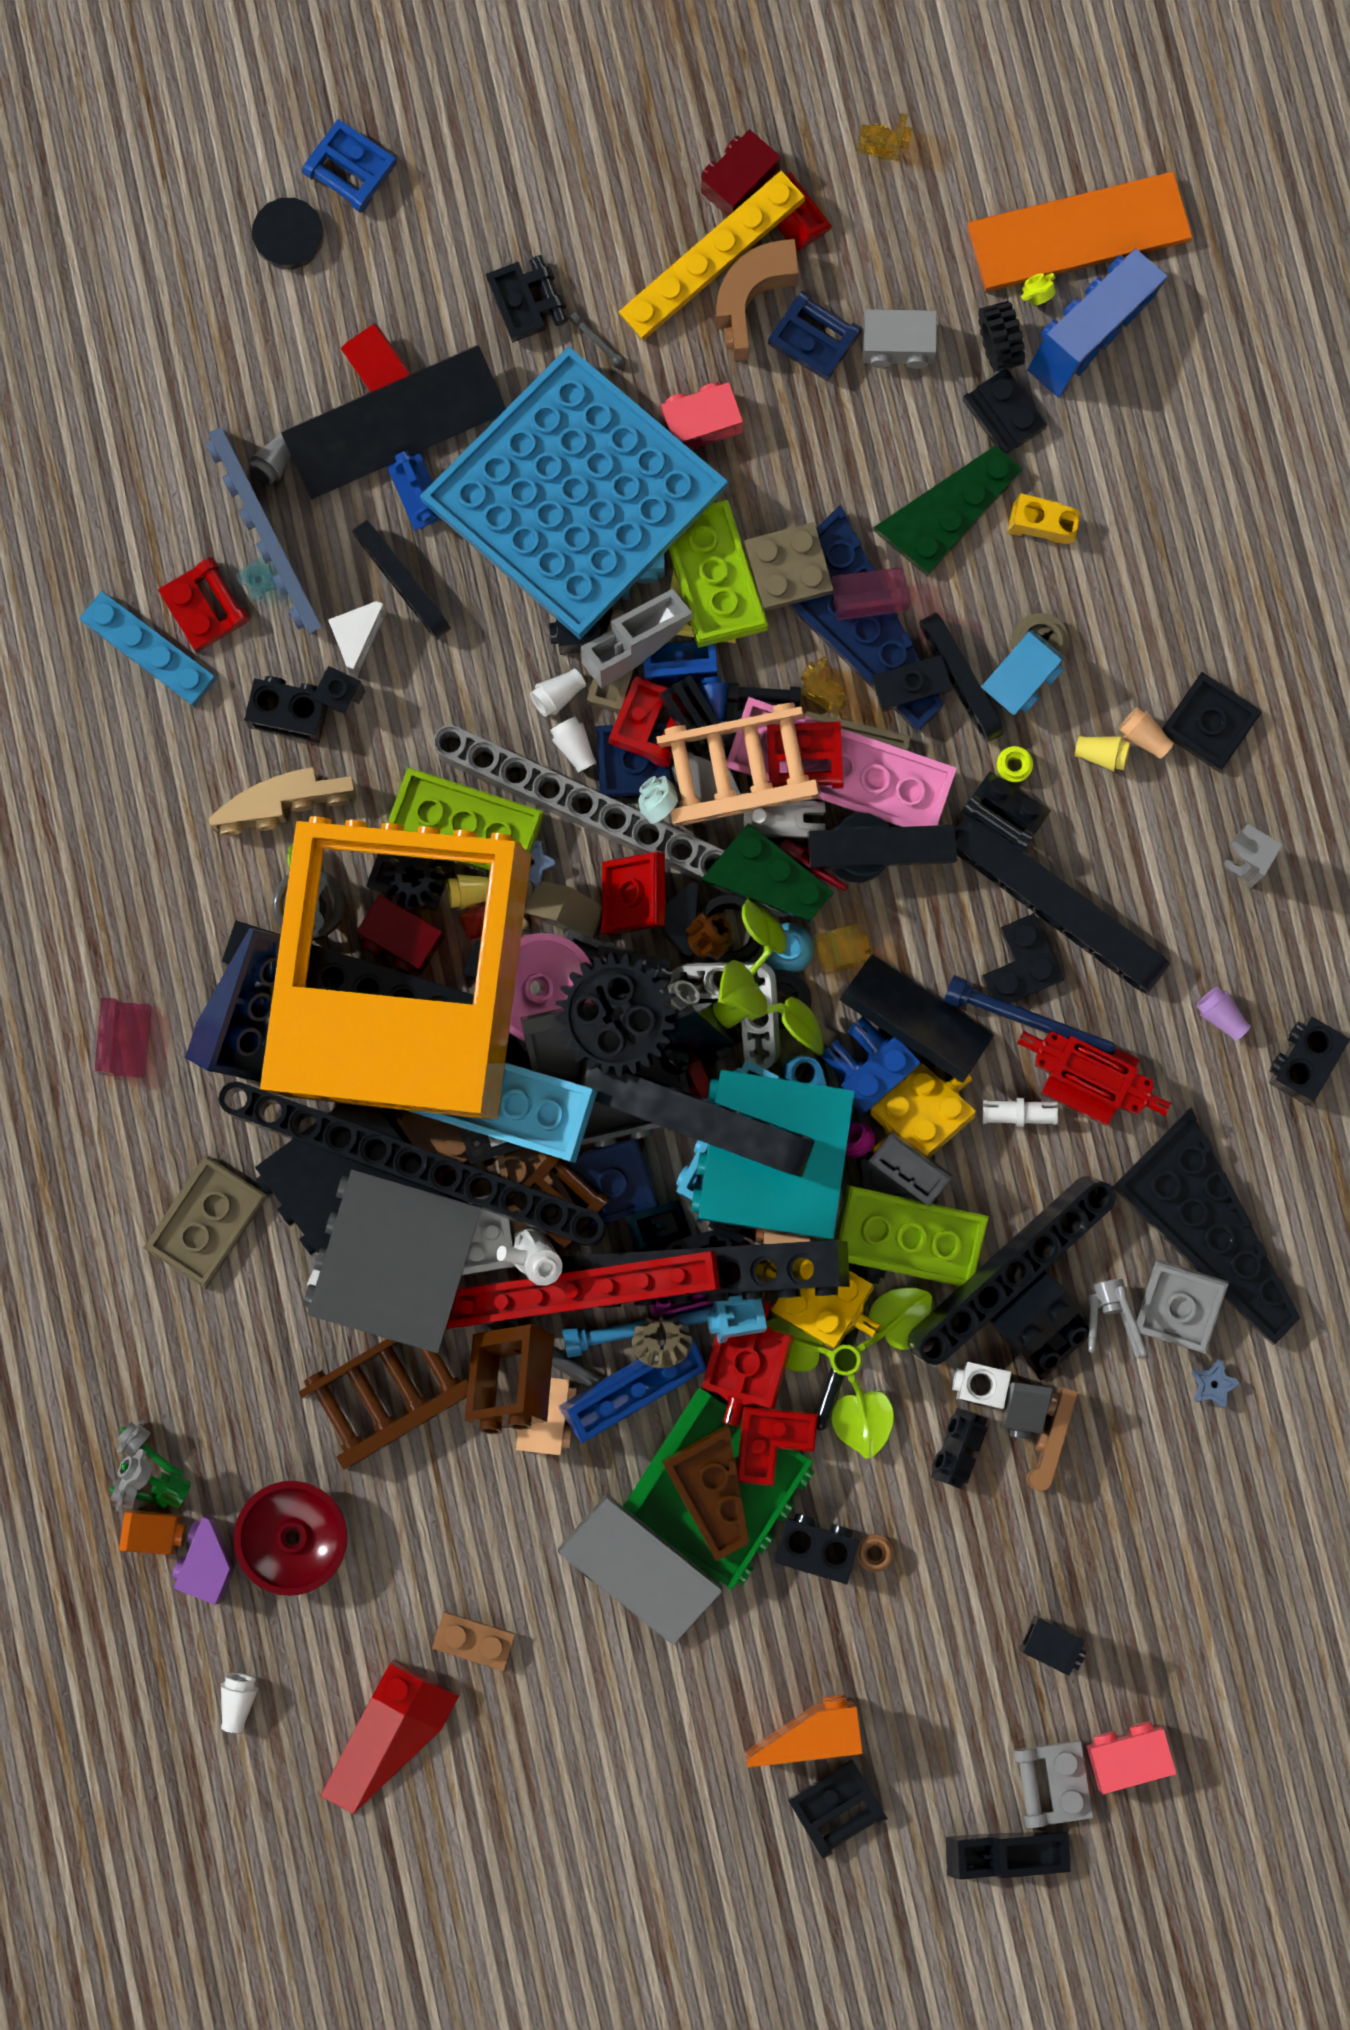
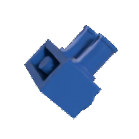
(886, 1068)

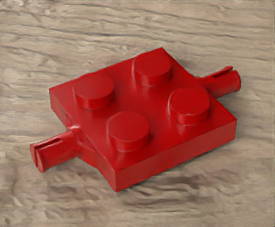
(748, 1369)

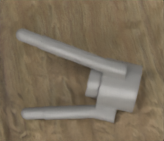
(1113, 1299)

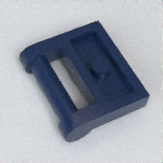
(808, 344)

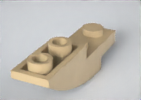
(266, 802)

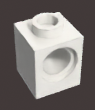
(997, 1391)

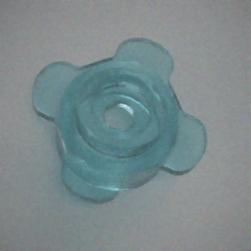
(248, 575)

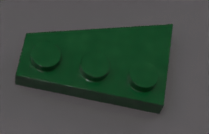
(766, 874)

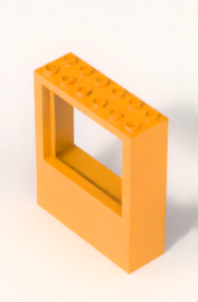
(388, 1046)

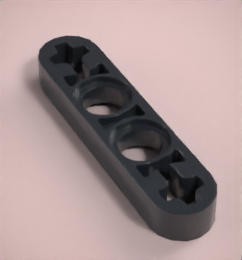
(401, 579)
(962, 677)

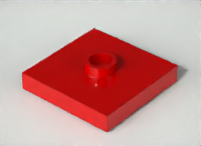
(633, 893)

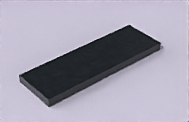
(392, 420)

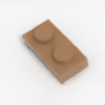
(473, 1641)

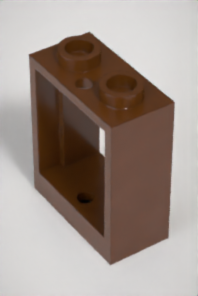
(534, 1378)

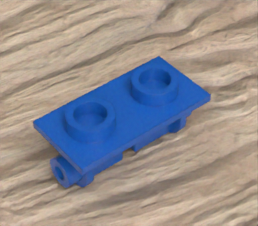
(410, 481)

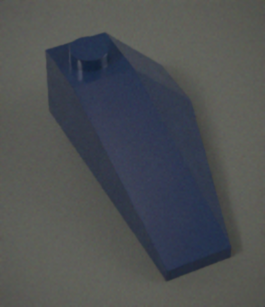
(236, 1019)

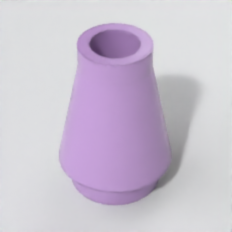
(1223, 1013)

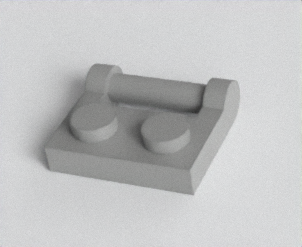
(1065, 1782)

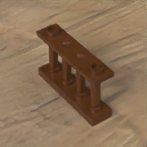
(386, 1427)

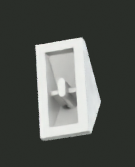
(356, 633)

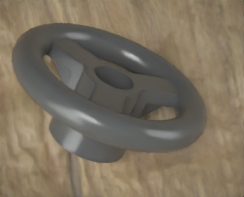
(323, 928)

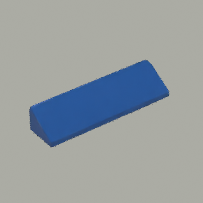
(626, 1393)

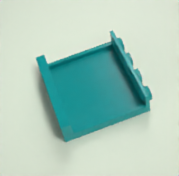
(764, 1198)

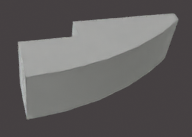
(635, 637)

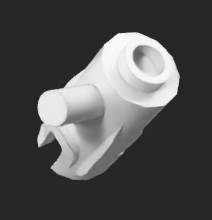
(786, 820)
(533, 1256)

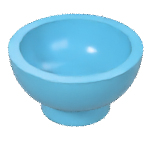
(798, 951)

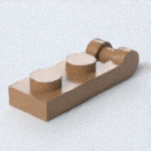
(1051, 1440)

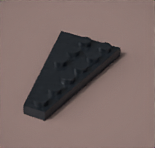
(1198, 1213)

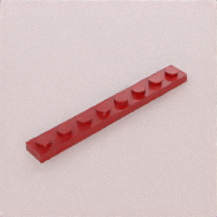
(586, 1290)

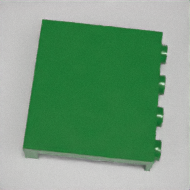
(663, 1510)

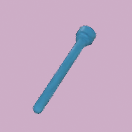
(578, 1340)

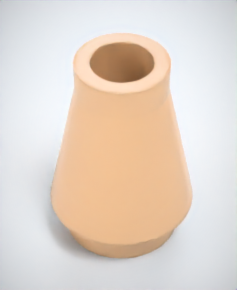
(1145, 732)

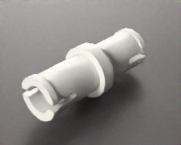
(1020, 1112)

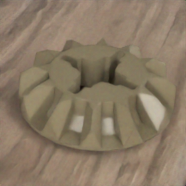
(1043, 625)
(676, 1346)

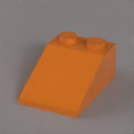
(815, 1734)

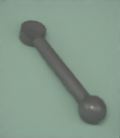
(616, 359)

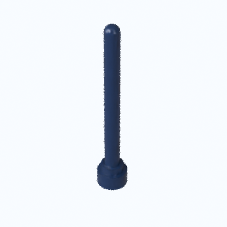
(962, 993)

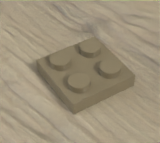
(788, 566)

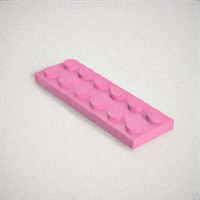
(876, 775)

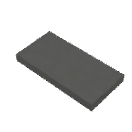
(640, 1569)

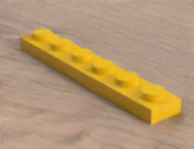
(712, 255)

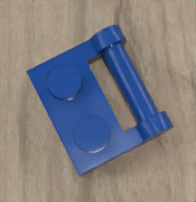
(356, 156)

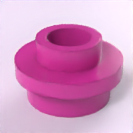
(860, 1140)

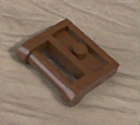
(554, 1214)

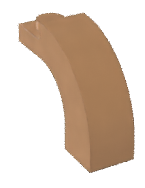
(755, 272)

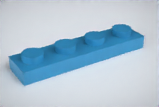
(147, 649)

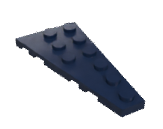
(868, 642)

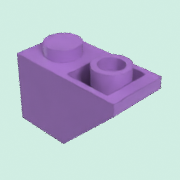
(207, 1564)

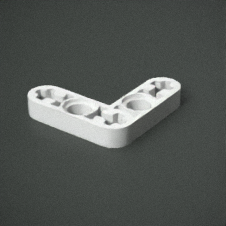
(769, 1042)

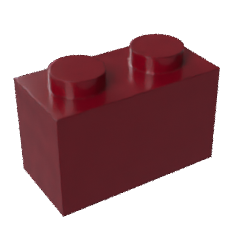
(739, 172)
(399, 935)

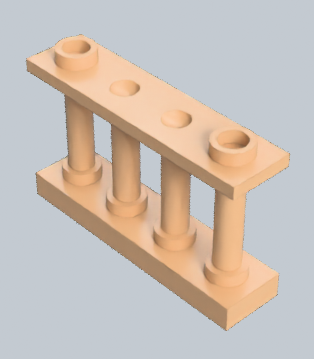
(762, 793)

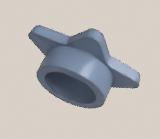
(541, 864)
(1205, 1390)

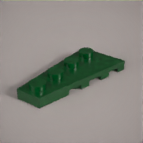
(945, 513)

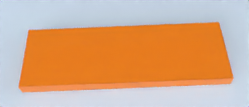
(1079, 231)

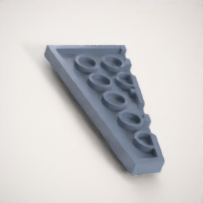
(255, 518)

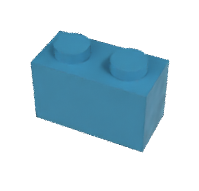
(1024, 672)

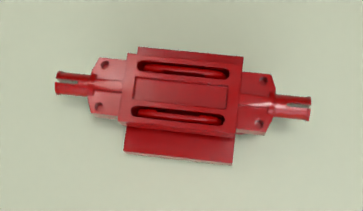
(1091, 1079)

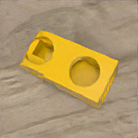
(1043, 519)

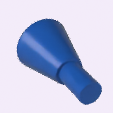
(715, 694)

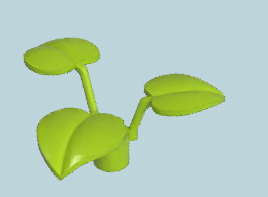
(741, 995)
(865, 1419)

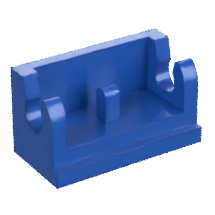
(679, 660)

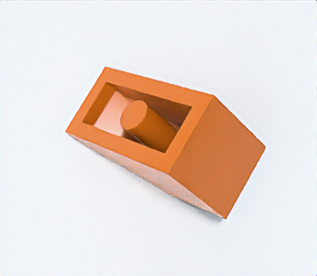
(152, 1532)

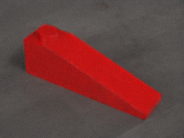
(393, 1728)

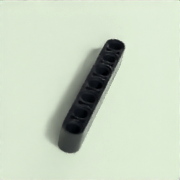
(1059, 905)
(700, 1118)
(1029, 1267)

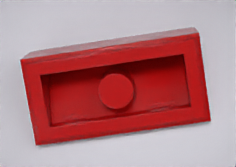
(805, 222)
(374, 358)

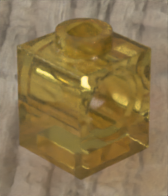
(841, 949)

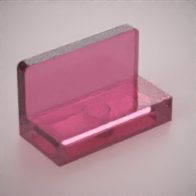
(870, 593)
(122, 1038)

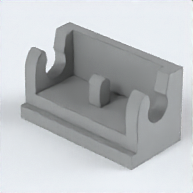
(1256, 851)

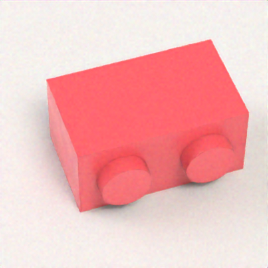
(703, 415)
(1130, 1758)

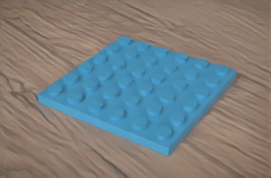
(574, 492)

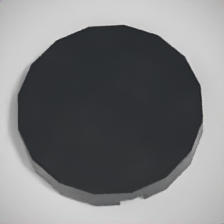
(287, 233)

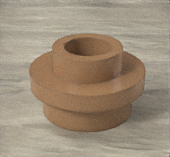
(886, 1553)

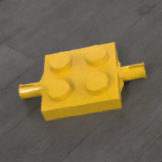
(924, 1110)
(827, 1316)

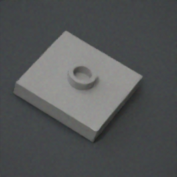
(1181, 1306)

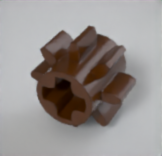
(709, 935)

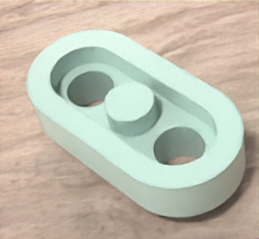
(657, 798)

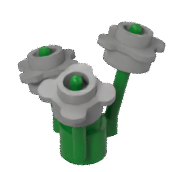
(137, 1471)

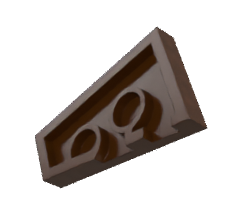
(710, 1490)

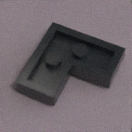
(1032, 967)

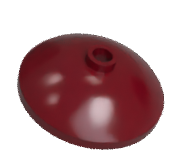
(263, 1542)

